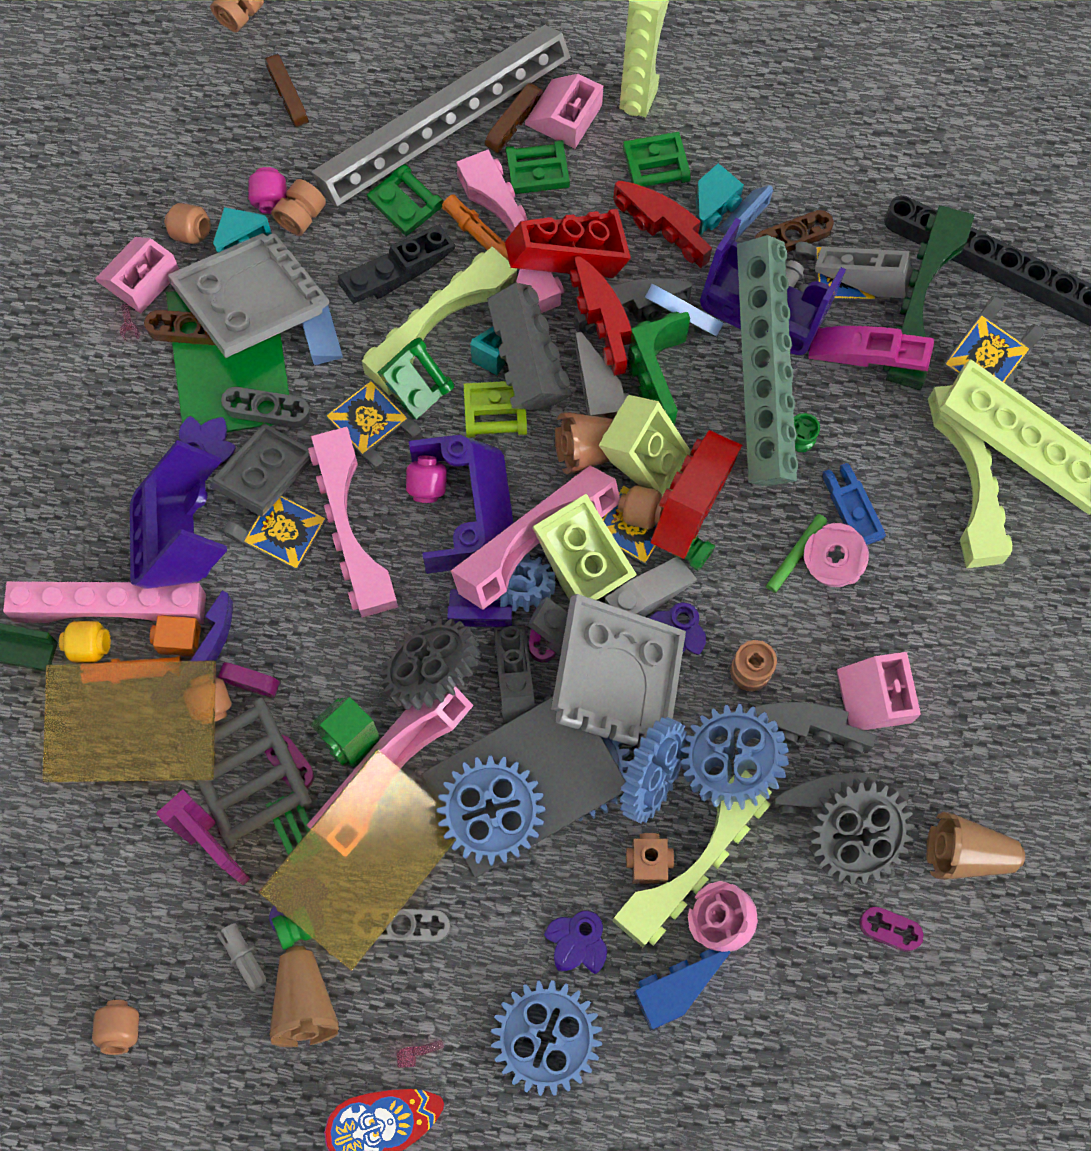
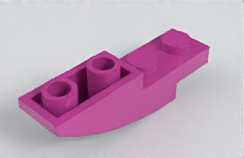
(871, 345)

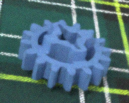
(524, 584)

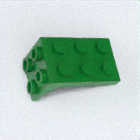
(645, 343)

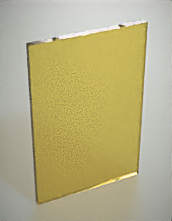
(129, 722)
(360, 860)

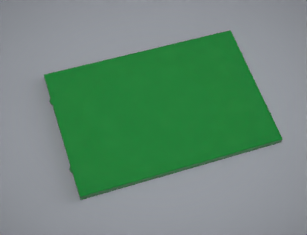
(206, 374)

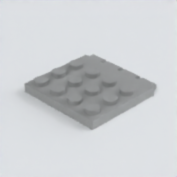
(248, 293)
(616, 671)

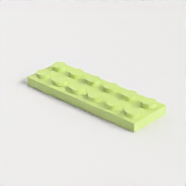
(1022, 432)

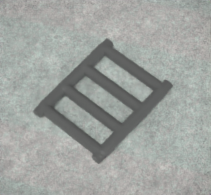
(285, 768)

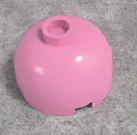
(723, 917)

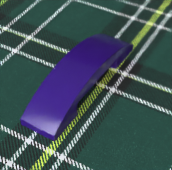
(220, 618)

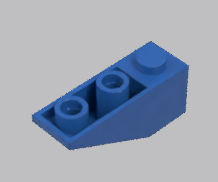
(673, 995)

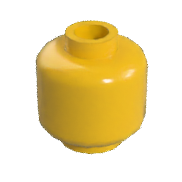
(85, 641)

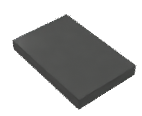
(262, 470)

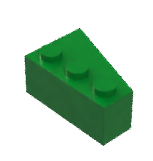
(346, 731)

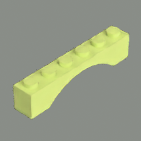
(640, 53)
(481, 280)
(985, 536)
(650, 908)

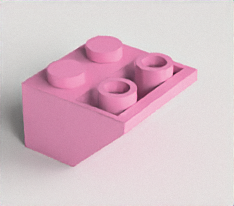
(567, 108)
(139, 273)
(879, 692)

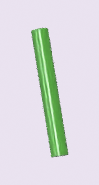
(795, 554)

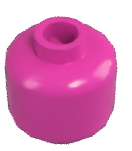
(266, 189)
(426, 479)

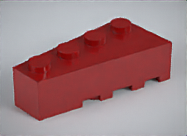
(553, 243)
(694, 492)

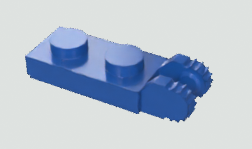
(854, 504)

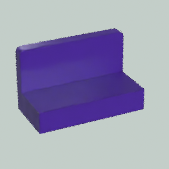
(472, 616)

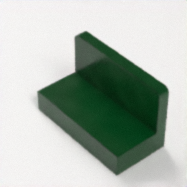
(26, 647)

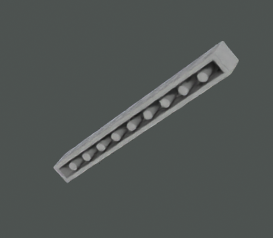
(440, 115)

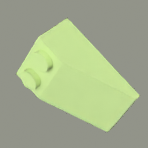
(645, 444)
(583, 551)

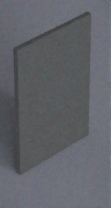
(568, 764)

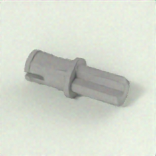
(242, 956)

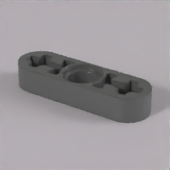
(242, 410)

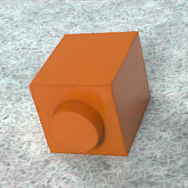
(175, 635)

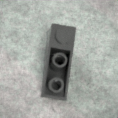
(513, 671)

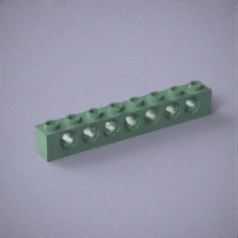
(762, 279)

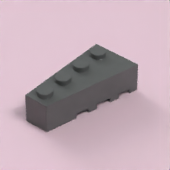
(528, 349)

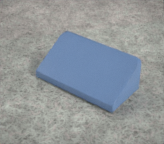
(748, 209)
(322, 338)

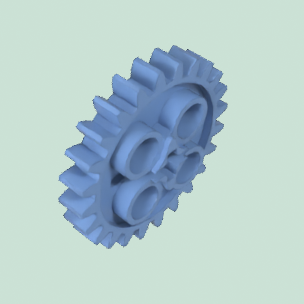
(764, 757)
(653, 770)
(482, 780)
(575, 1049)

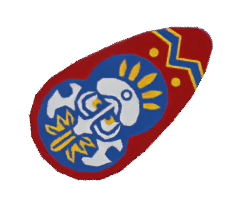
(382, 1120)

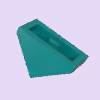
(238, 227)
(486, 351)

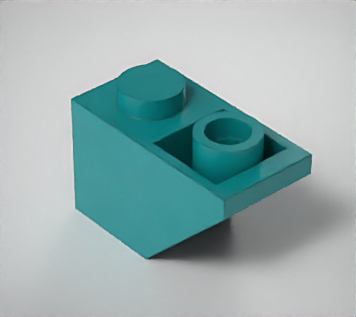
(716, 195)

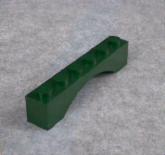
(947, 238)

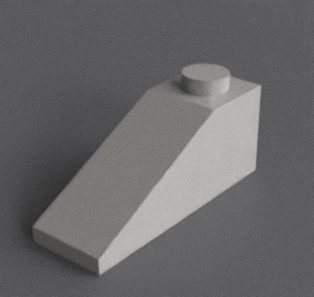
(870, 270)
(600, 387)
(652, 588)

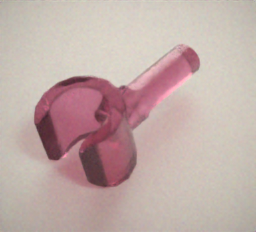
(128, 323)
(407, 1056)

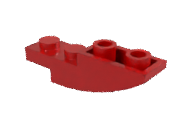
(657, 212)
(604, 309)

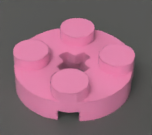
(847, 569)

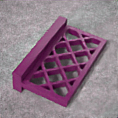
(192, 824)

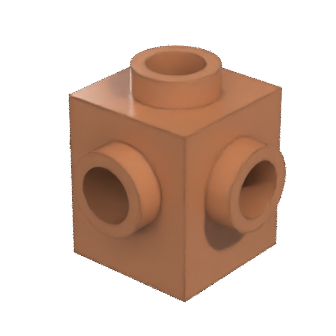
(649, 871)

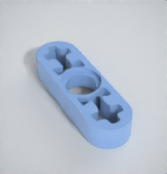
(675, 304)

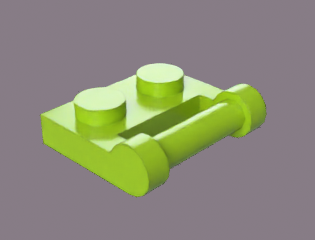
(491, 399)

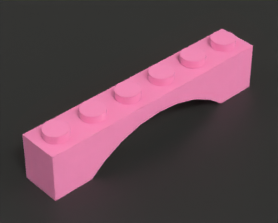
(484, 184)
(488, 570)
(370, 581)
(64, 600)
(412, 733)

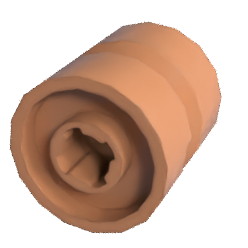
(235, 13)
(301, 205)
(753, 665)

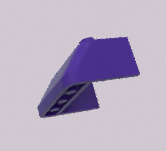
(722, 297)
(489, 495)
(162, 522)

